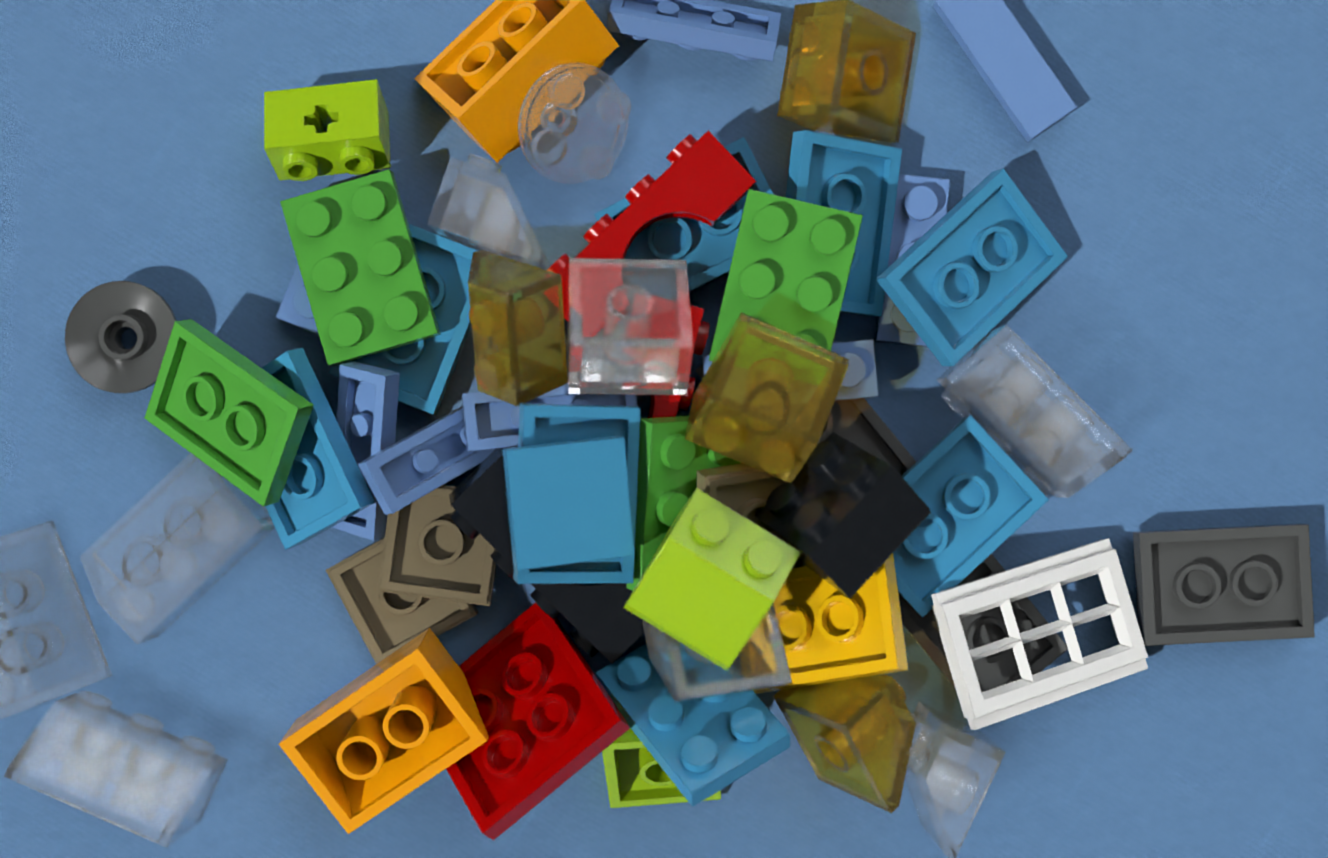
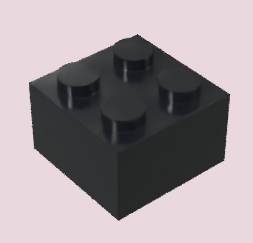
(843, 513)

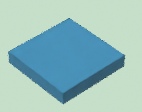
(568, 502)

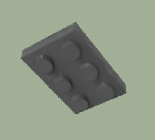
(1224, 584)

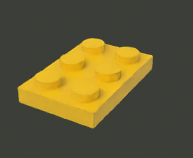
(839, 636)

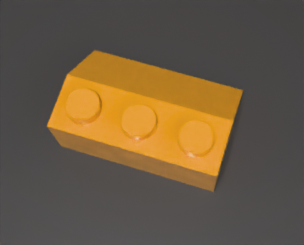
(499, 58)
(386, 731)

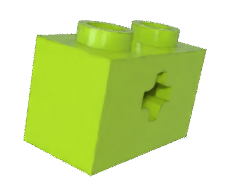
(327, 130)

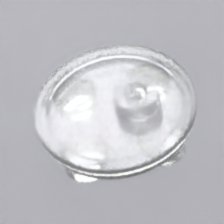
(573, 123)

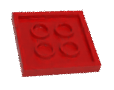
(540, 716)

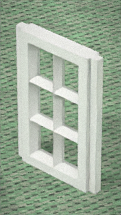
(1057, 682)

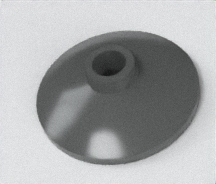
(96, 332)

